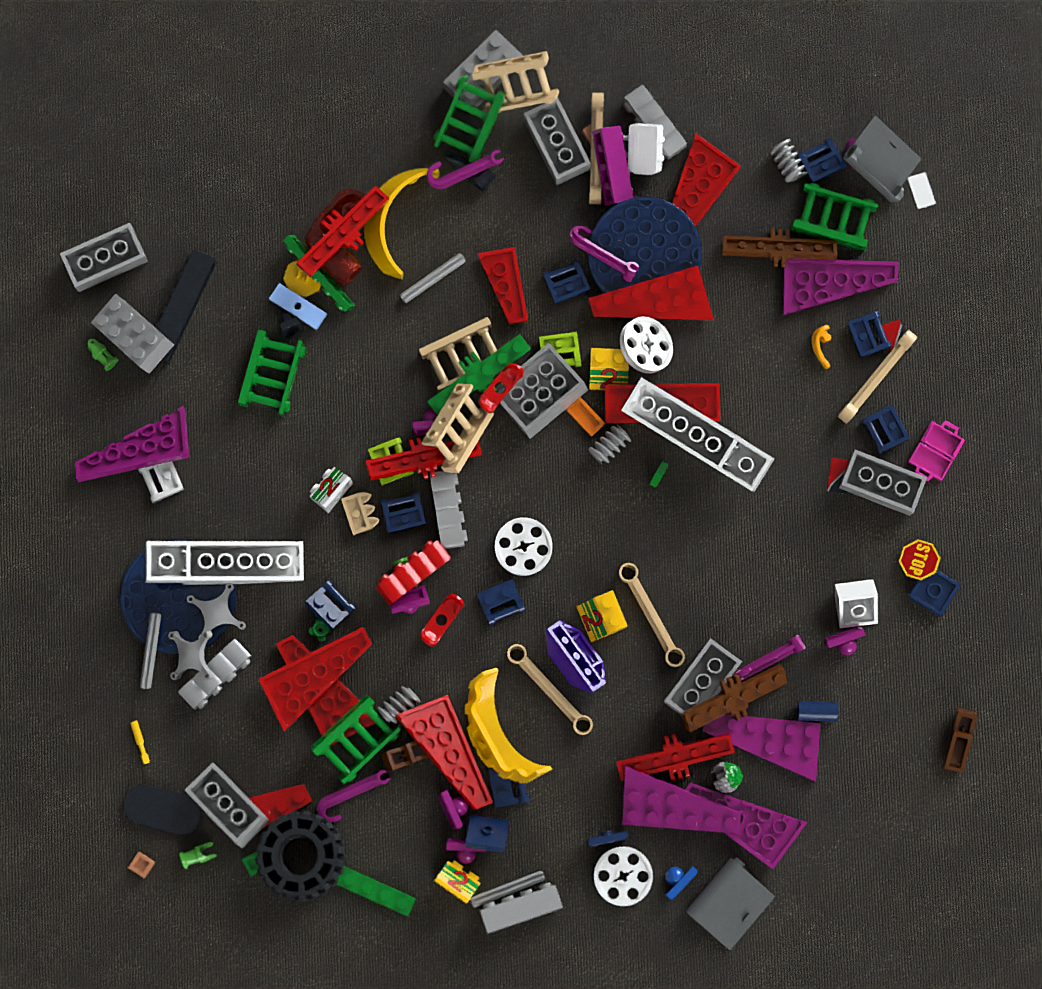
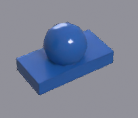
(677, 879)

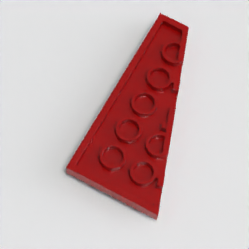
(703, 179)
(666, 297)
(302, 682)
(333, 702)
(443, 740)

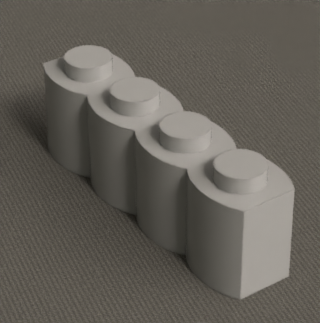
(649, 112)
(447, 510)
(224, 668)

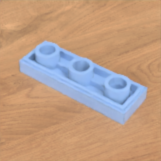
(288, 300)

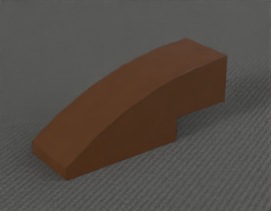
(960, 740)
(403, 756)

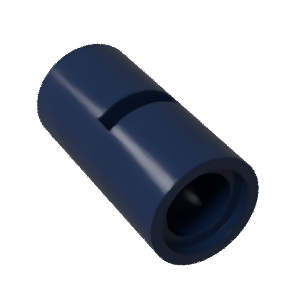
(817, 711)

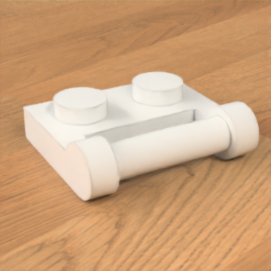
(167, 477)

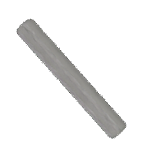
(432, 278)
(150, 650)
(507, 888)

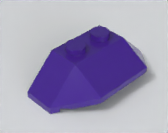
(575, 657)

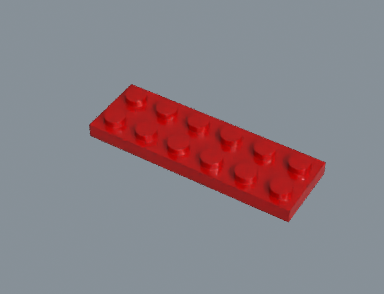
(700, 396)

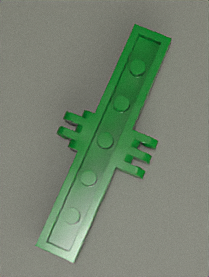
(481, 373)

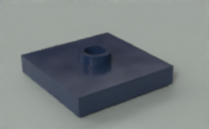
(934, 592)
(487, 833)
(607, 837)

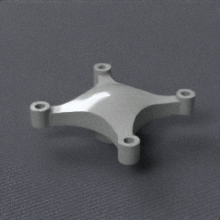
(217, 611)
(191, 655)

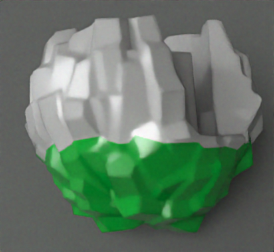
(728, 777)

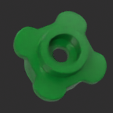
(315, 630)

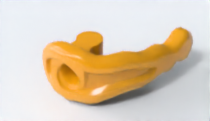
(821, 334)

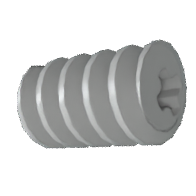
(787, 161)
(609, 444)
(398, 705)

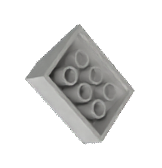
(542, 392)

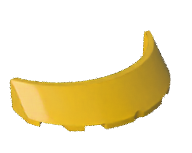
(375, 228)
(488, 736)

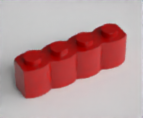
(413, 572)

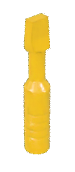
(139, 741)

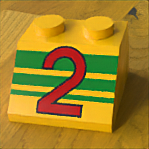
(607, 368)
(602, 616)
(458, 881)

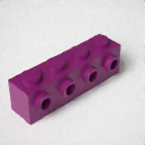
(612, 165)

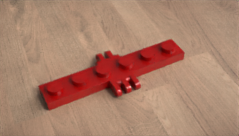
(342, 231)
(419, 458)
(677, 757)

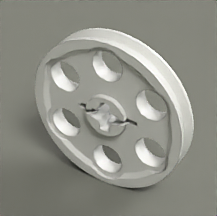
(641, 349)
(526, 537)
(632, 881)

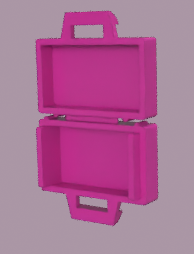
(938, 444)

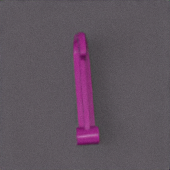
(462, 173)
(627, 269)
(794, 645)
(349, 792)

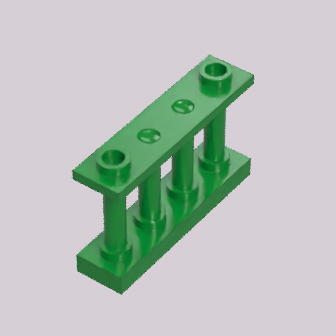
(488, 117)
(821, 230)
(253, 378)
(336, 733)

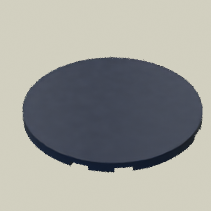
(652, 235)
(169, 600)

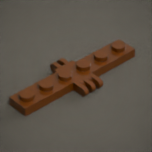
(779, 247)
(734, 697)

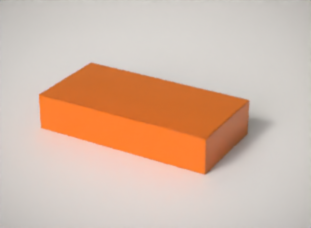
(585, 417)

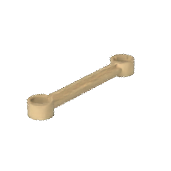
(596, 123)
(853, 406)
(651, 615)
(550, 690)

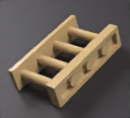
(519, 65)
(448, 345)
(470, 435)

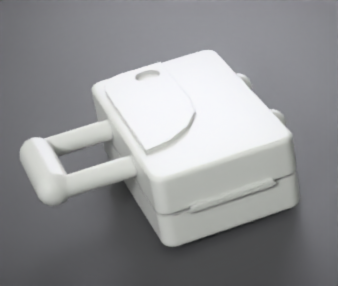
(645, 148)

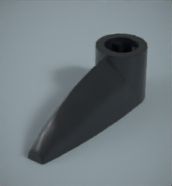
(480, 180)

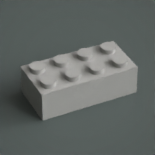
(491, 50)
(557, 141)
(103, 257)
(132, 333)
(882, 482)
(703, 677)
(227, 805)
(522, 908)

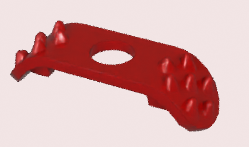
(509, 377)
(450, 608)

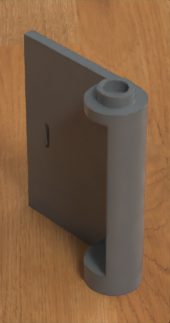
(882, 159)
(726, 902)

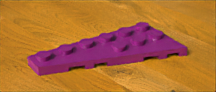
(822, 281)
(143, 448)
(779, 741)
(664, 805)
(762, 831)

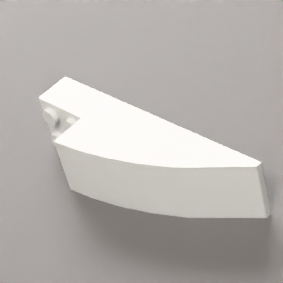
(698, 434)
(223, 562)

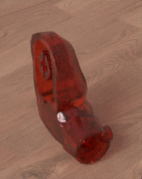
(343, 264)

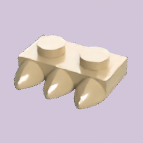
(358, 513)

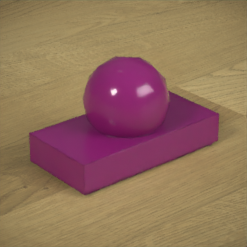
(424, 426)
(411, 600)
(845, 640)
(453, 809)
(464, 854)

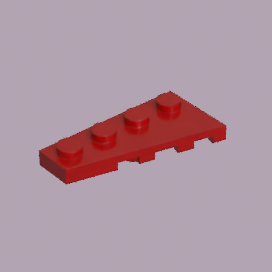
(504, 277)
(282, 801)

